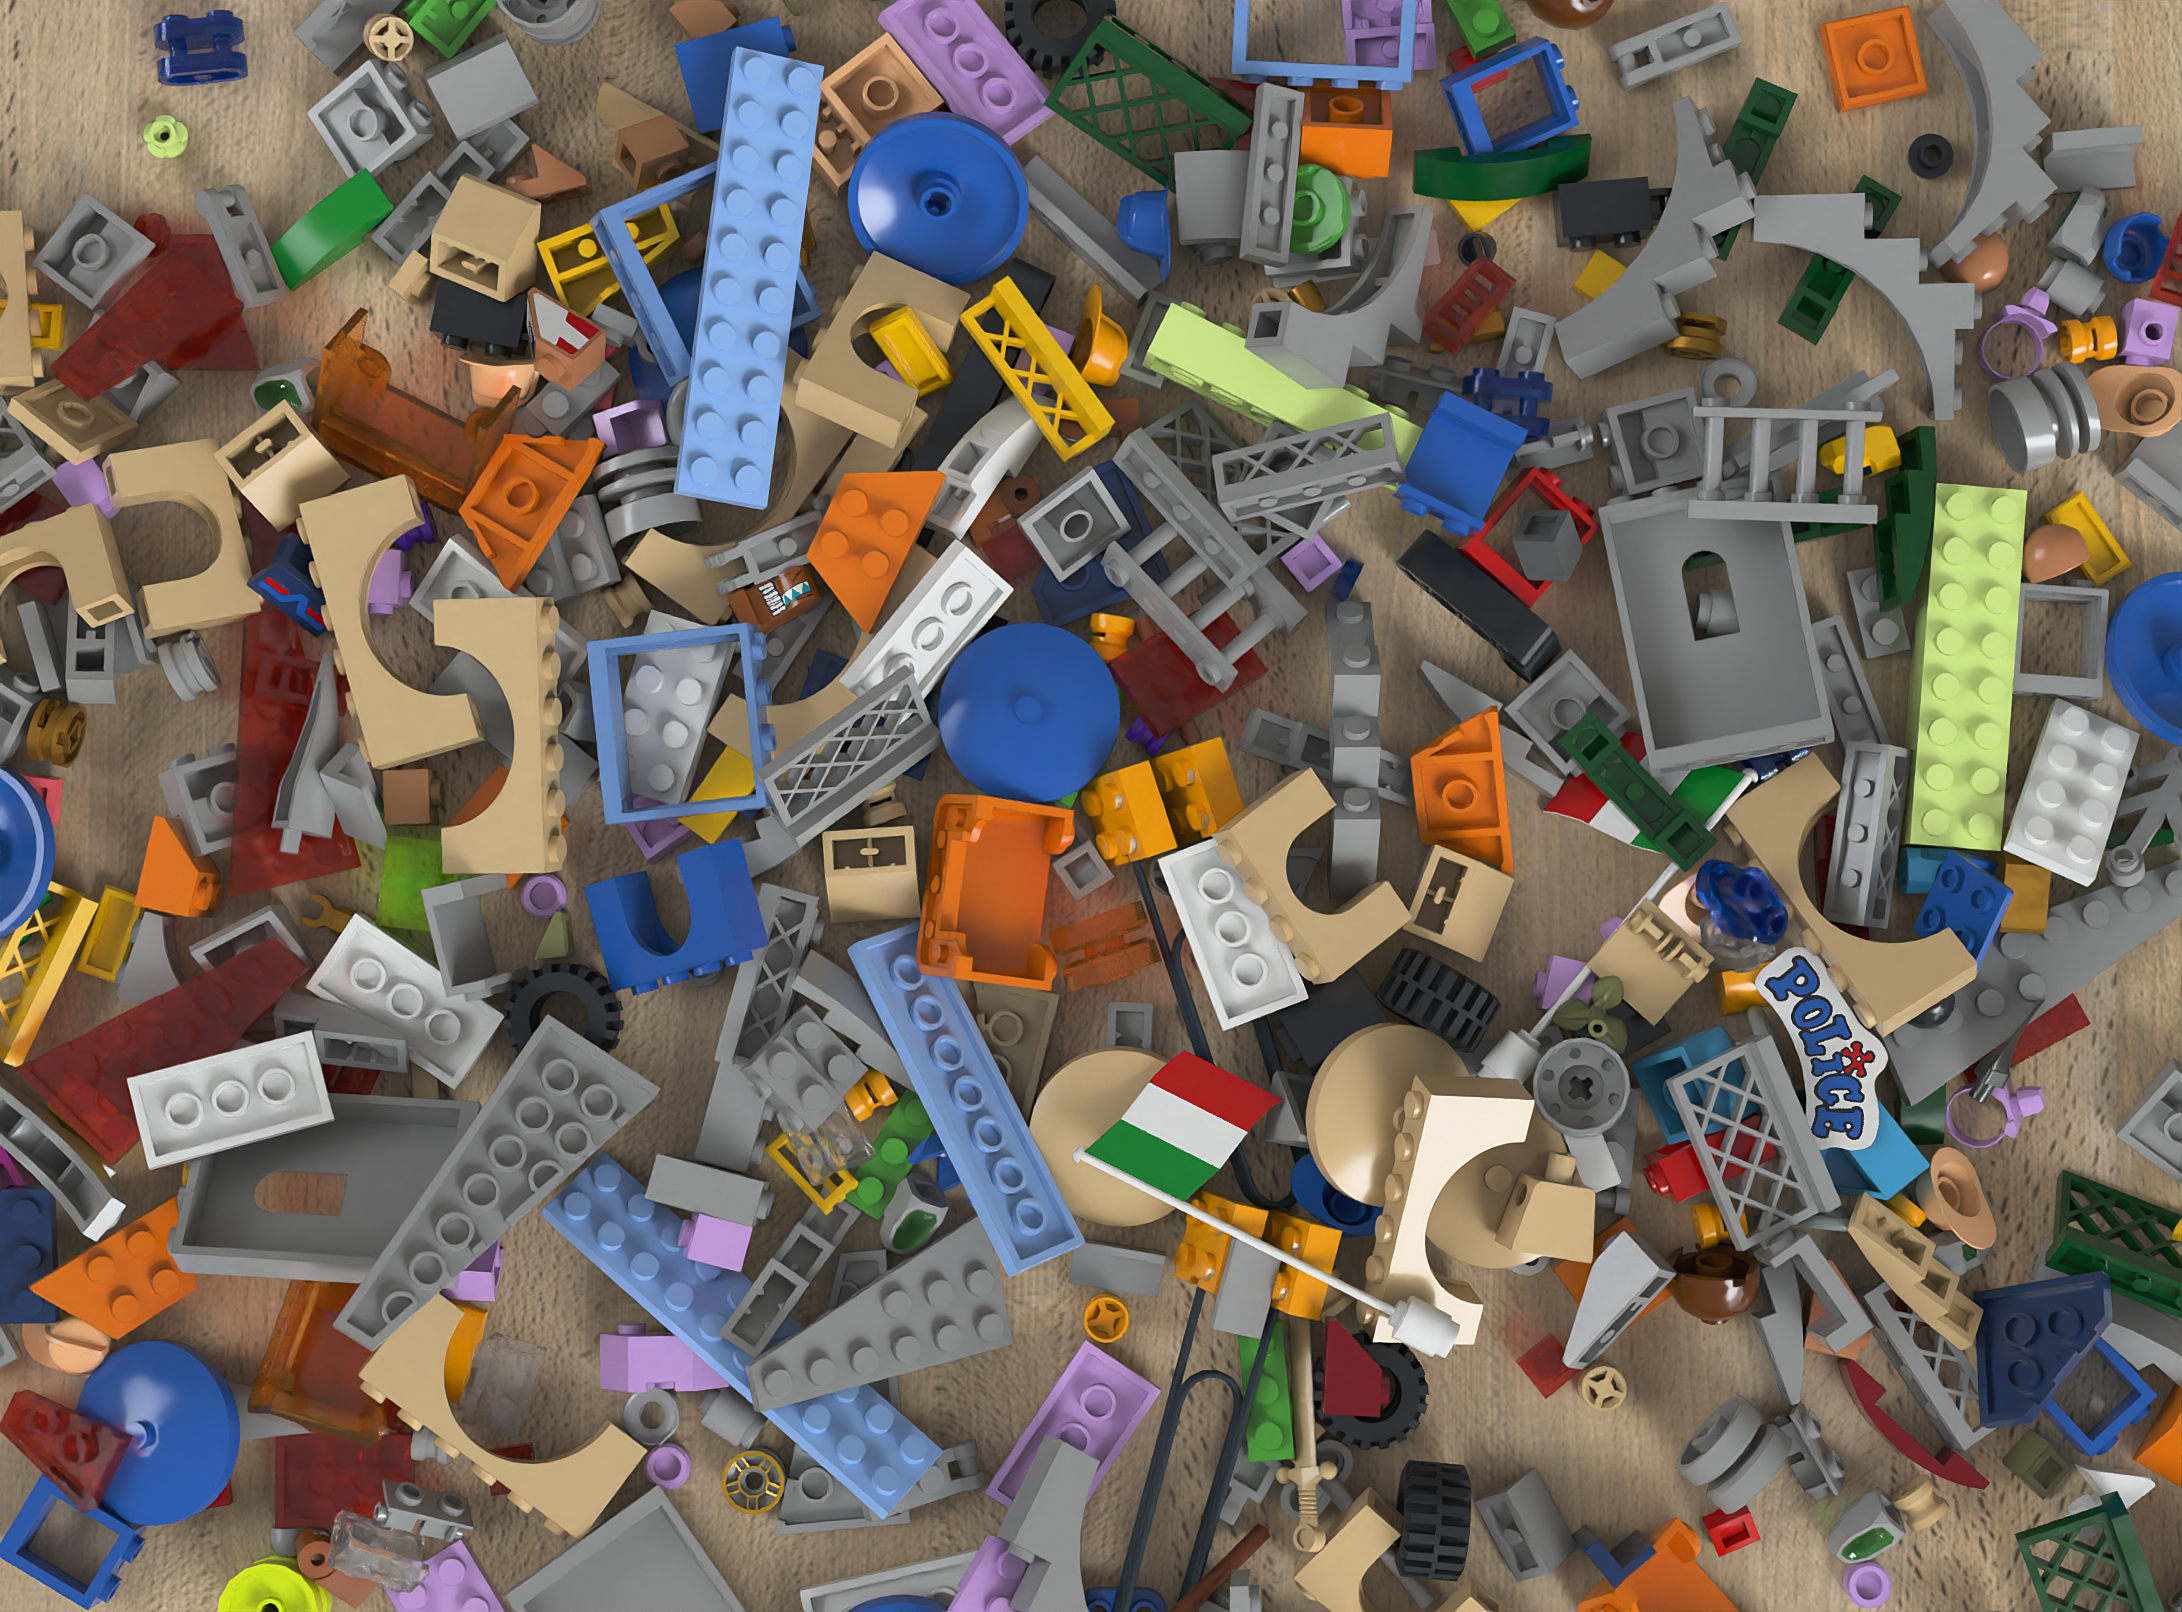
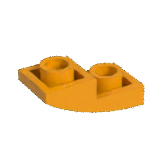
(462, 1349)

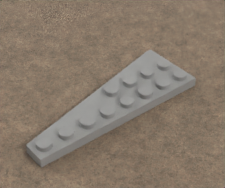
(2024, 969)
(529, 1136)

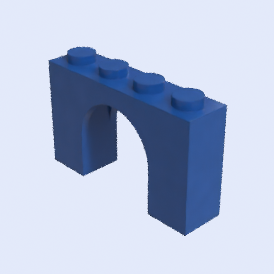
(722, 925)

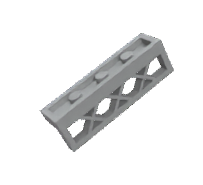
(336, 29)
(1089, 234)
(1313, 482)
(1867, 834)
(749, 974)
(1918, 1374)

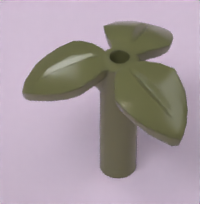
(1605, 1028)

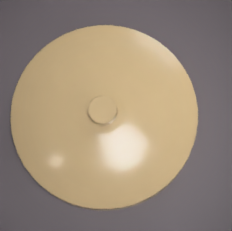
(1360, 1103)
(1075, 1111)
(1477, 1195)

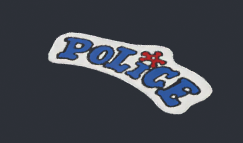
(1833, 1048)

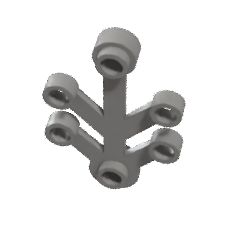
(2157, 806)

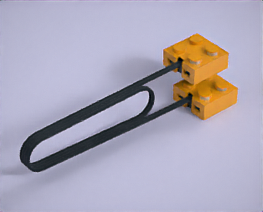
(1135, 826)
(1201, 1262)

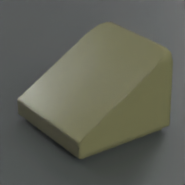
(557, 939)
(2037, 1463)

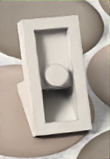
(2105, 1480)

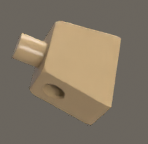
(1550, 1213)

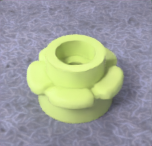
(173, 145)

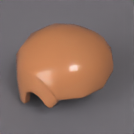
(1983, 266)
(2052, 552)

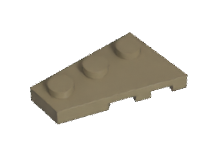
(1018, 1033)

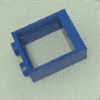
(1467, 114)
(2129, 1410)
(28, 1523)

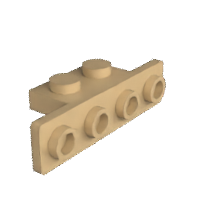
(624, 110)

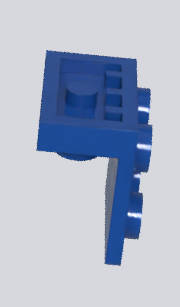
(1966, 901)

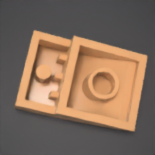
(862, 100)

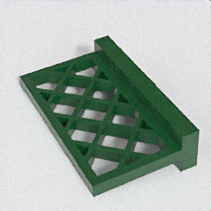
(1161, 69)
(2131, 1270)
(2125, 1555)

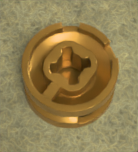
(1698, 337)
(56, 732)

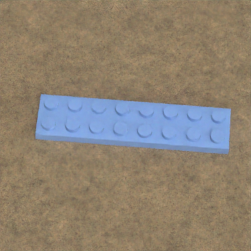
(967, 1103)

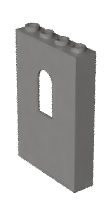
(1727, 692)
(379, 1142)
(629, 1564)

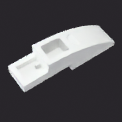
(975, 466)

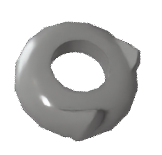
(1733, 368)
(634, 1421)

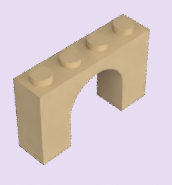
(19, 322)
(840, 383)
(194, 478)
(85, 549)
(1258, 848)
(1353, 1546)

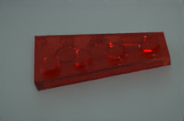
(145, 324)

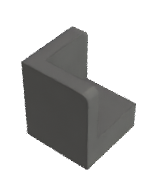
(1547, 545)

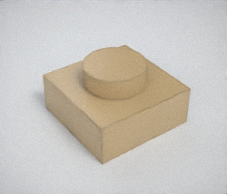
(412, 278)

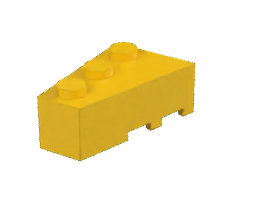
(582, 269)

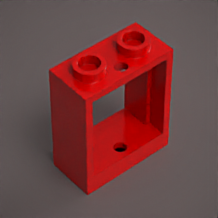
(1546, 487)
(1678, 1173)

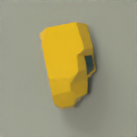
(1880, 452)

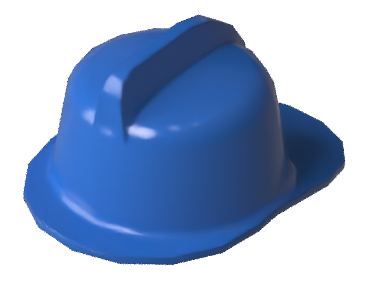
(1145, 226)
(1329, 1204)

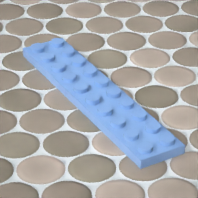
(749, 279)
(637, 1246)

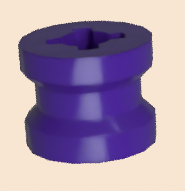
(423, 533)
(1140, 733)

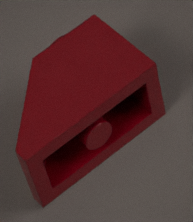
(1350, 1375)

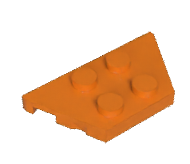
(525, 498)
(871, 536)
(1464, 791)
(121, 1276)

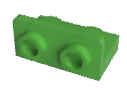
(446, 22)

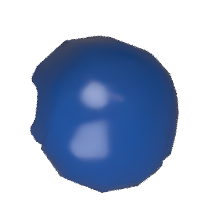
(2134, 248)

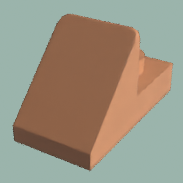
(555, 182)

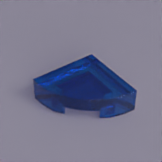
(1346, 579)

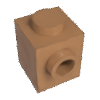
(704, 17)
(652, 152)
(412, 795)

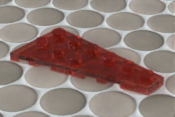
(263, 752)
(191, 1022)

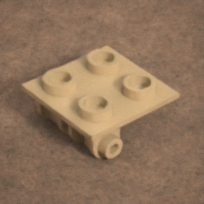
(1652, 960)

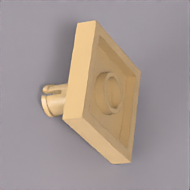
(69, 424)

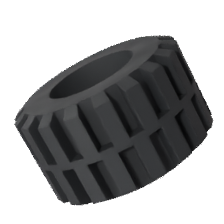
(1050, 53)
(575, 979)
(1438, 999)
(1398, 1416)
(1435, 1520)

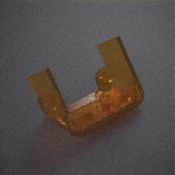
(396, 433)

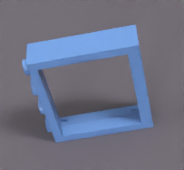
(1340, 74)
(639, 286)
(611, 724)

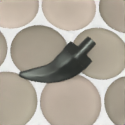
(1995, 1068)

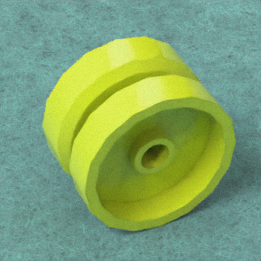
(277, 1582)

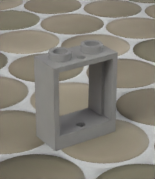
(2090, 681)
(710, 1190)

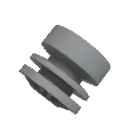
(551, 20)
(2044, 417)
(644, 487)
(1583, 1061)

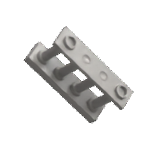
(1805, 503)
(1276, 605)

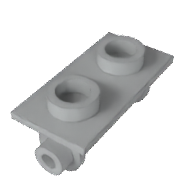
(1400, 377)
(1566, 445)
(1819, 1465)
(442, 1514)

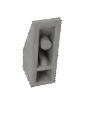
(90, 660)
(1616, 1292)

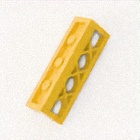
(1051, 361)
(46, 972)

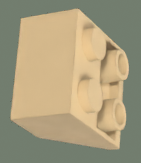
(487, 239)
(282, 465)
(872, 874)
(1456, 903)

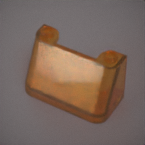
(312, 1369)

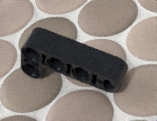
(1483, 605)

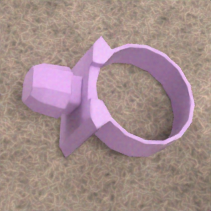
(2029, 316)
(2025, 1101)

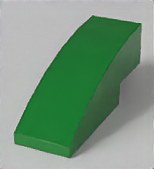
(331, 229)

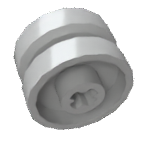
(1734, 1454)

